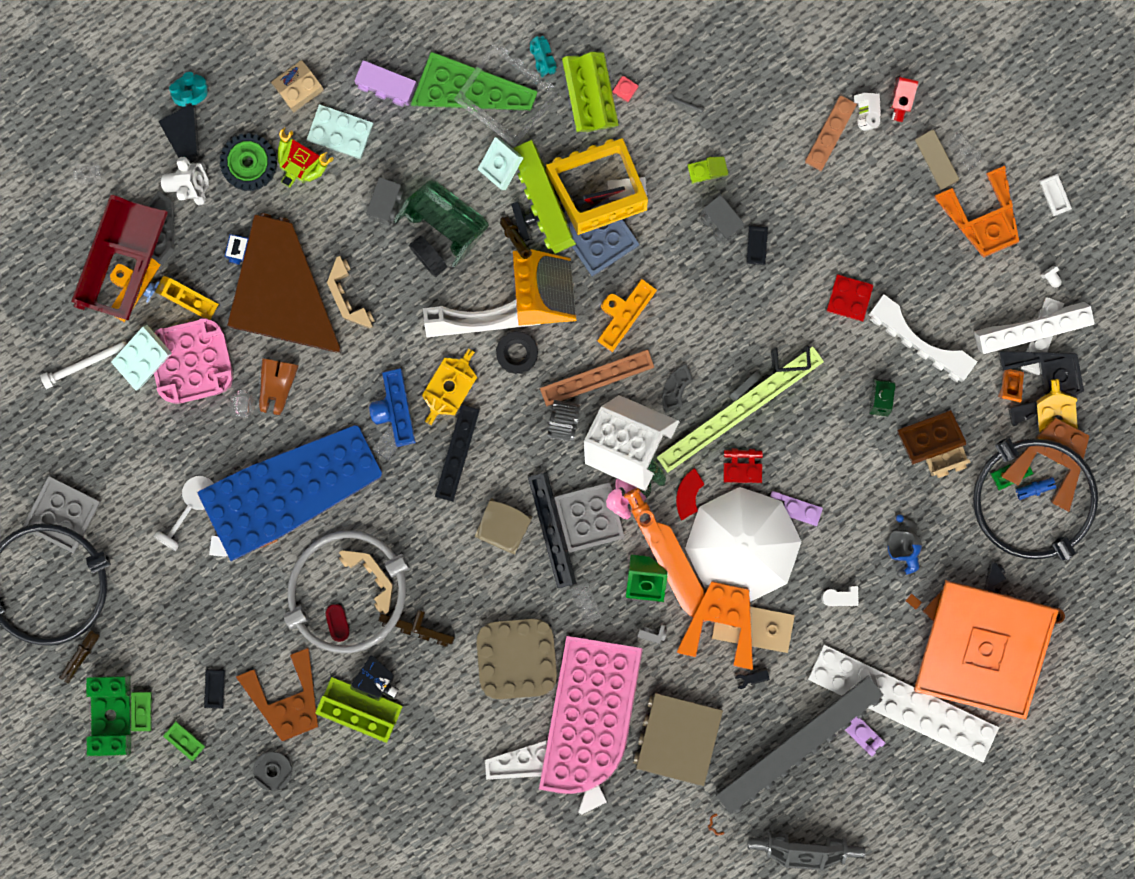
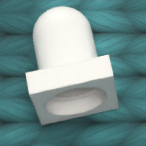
(1052, 277)

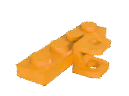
(124, 281)
(624, 313)

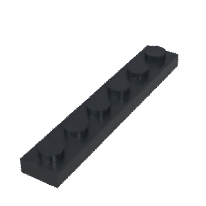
(552, 530)

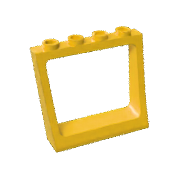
(606, 213)

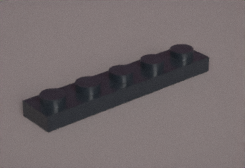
(457, 453)

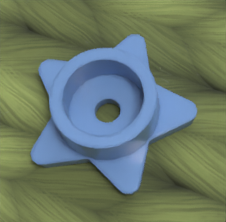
(150, 290)

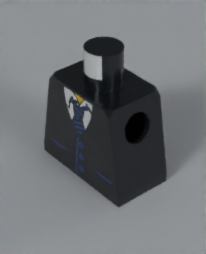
(374, 681)

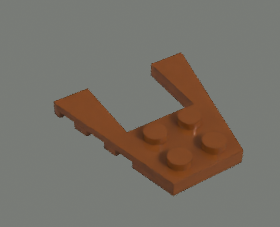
(1062, 433)
(293, 714)

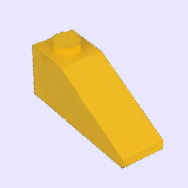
(186, 297)

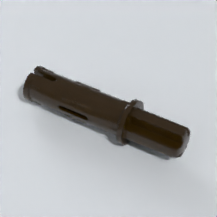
(512, 232)
(80, 655)

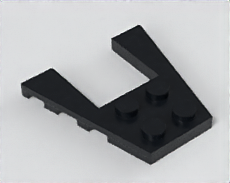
(1052, 366)

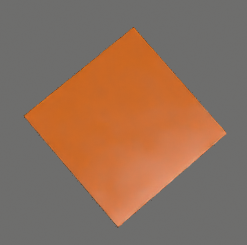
(986, 649)

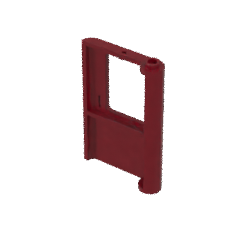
(123, 230)

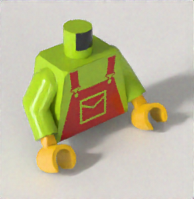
(299, 161)

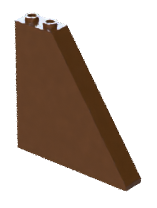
(278, 290)

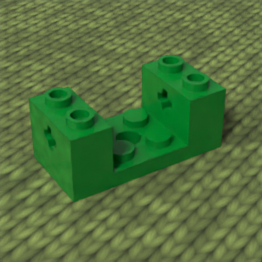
(108, 736)

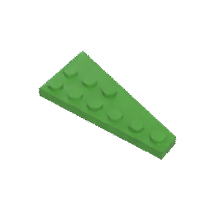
(445, 78)

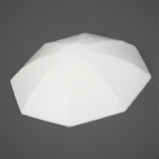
(744, 542)

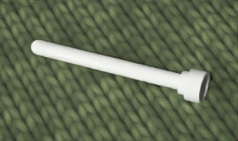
(50, 379)

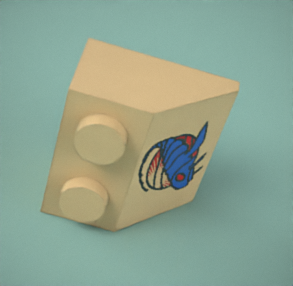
(297, 86)

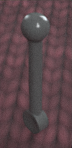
(670, 98)

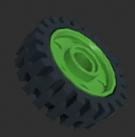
(239, 150)

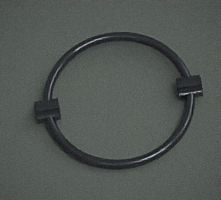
(1062, 546)
(96, 562)

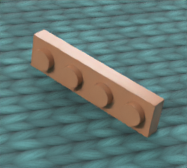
(830, 133)

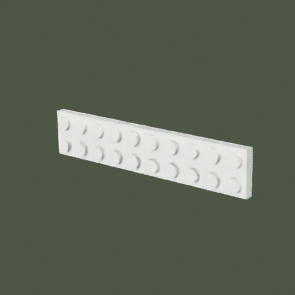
(904, 705)

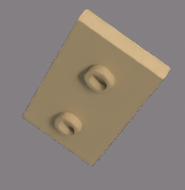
(769, 630)

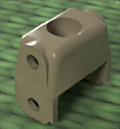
(503, 526)

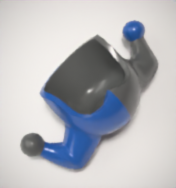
(905, 546)

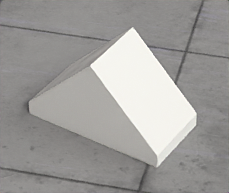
(591, 800)

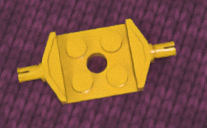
(449, 402)
(1056, 404)

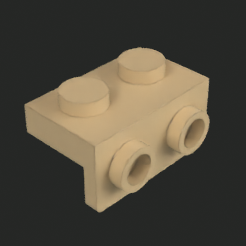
(942, 463)

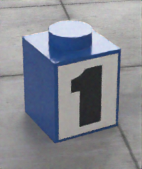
(236, 249)

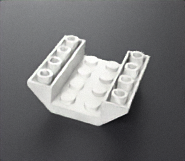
(626, 440)

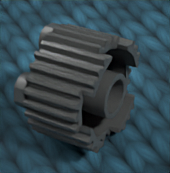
(563, 420)

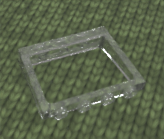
(487, 119)

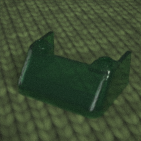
(446, 215)

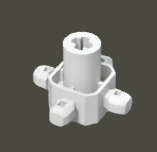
(188, 181)

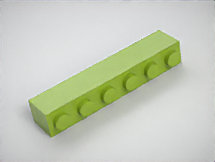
(544, 199)

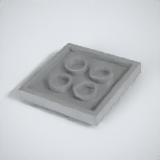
(64, 507)
(587, 518)

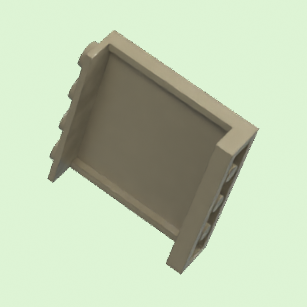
(678, 739)

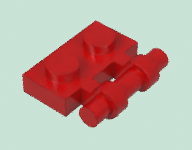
(741, 472)

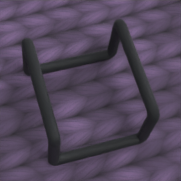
(775, 361)

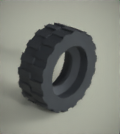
(428, 256)
(502, 352)

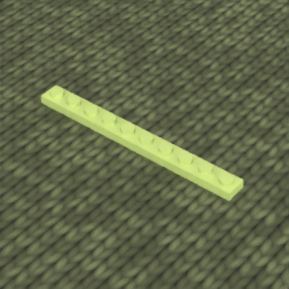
(737, 411)

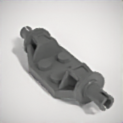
(804, 855)

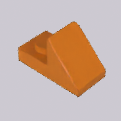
(1012, 385)

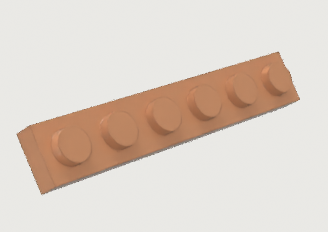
(597, 377)

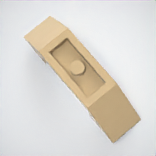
(338, 272)
(383, 600)

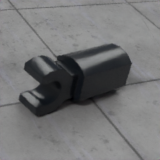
(753, 677)

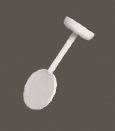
(193, 501)

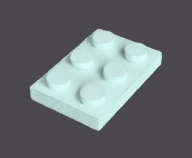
(339, 131)
(141, 357)

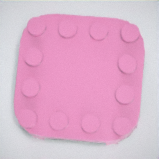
(197, 364)

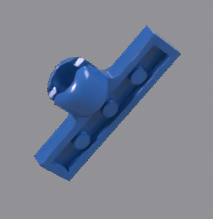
(394, 408)

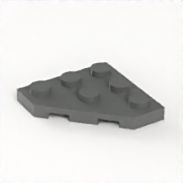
(165, 243)

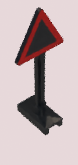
(524, 220)

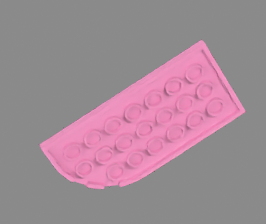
(590, 714)

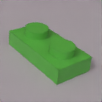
(141, 711)
(184, 741)

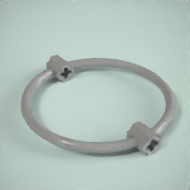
(297, 615)

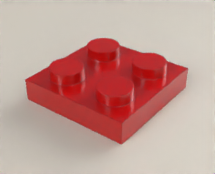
(849, 298)

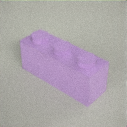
(385, 83)

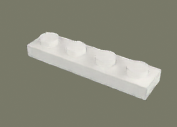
(1042, 345)

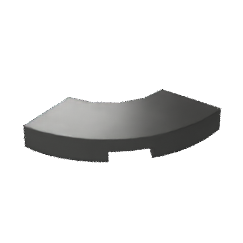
(674, 388)

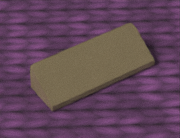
(937, 159)

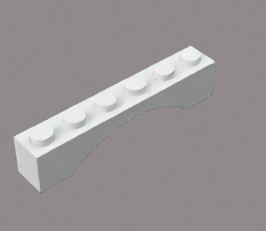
(889, 314)
(446, 321)
(1059, 322)

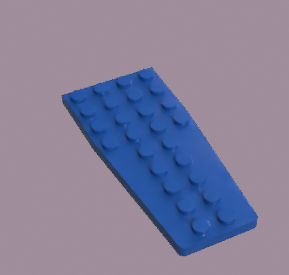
(288, 490)

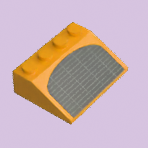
(543, 288)

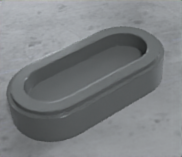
(745, 386)

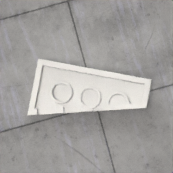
(518, 763)

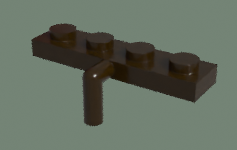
(424, 633)

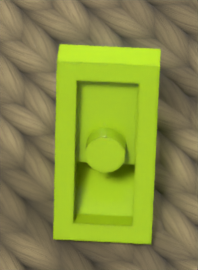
(706, 170)

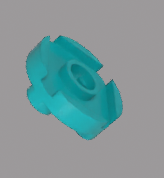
(181, 88)

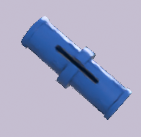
(1035, 488)

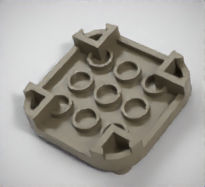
(516, 659)

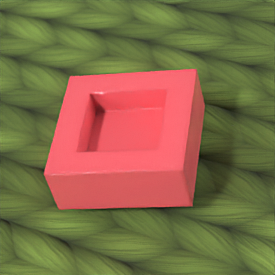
(625, 89)

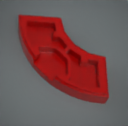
(687, 494)

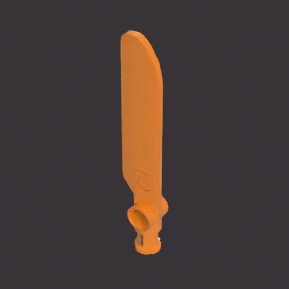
(668, 555)

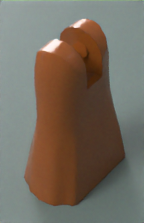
(275, 387)

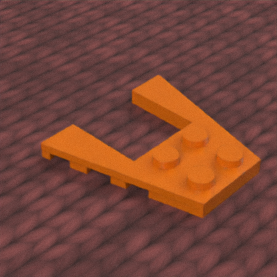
(991, 231)
(726, 606)

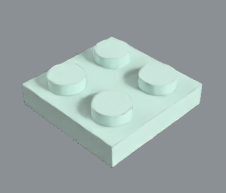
(500, 163)

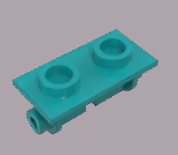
(539, 48)

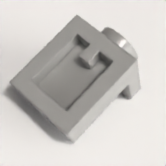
(648, 634)

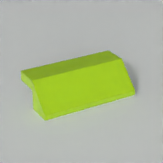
(590, 92)
(358, 711)

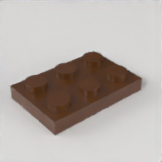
(931, 437)

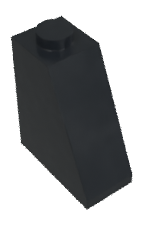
(183, 132)

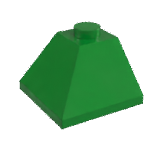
(646, 579)

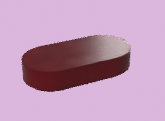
(337, 622)

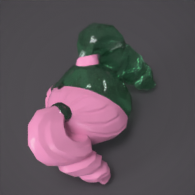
(616, 500)

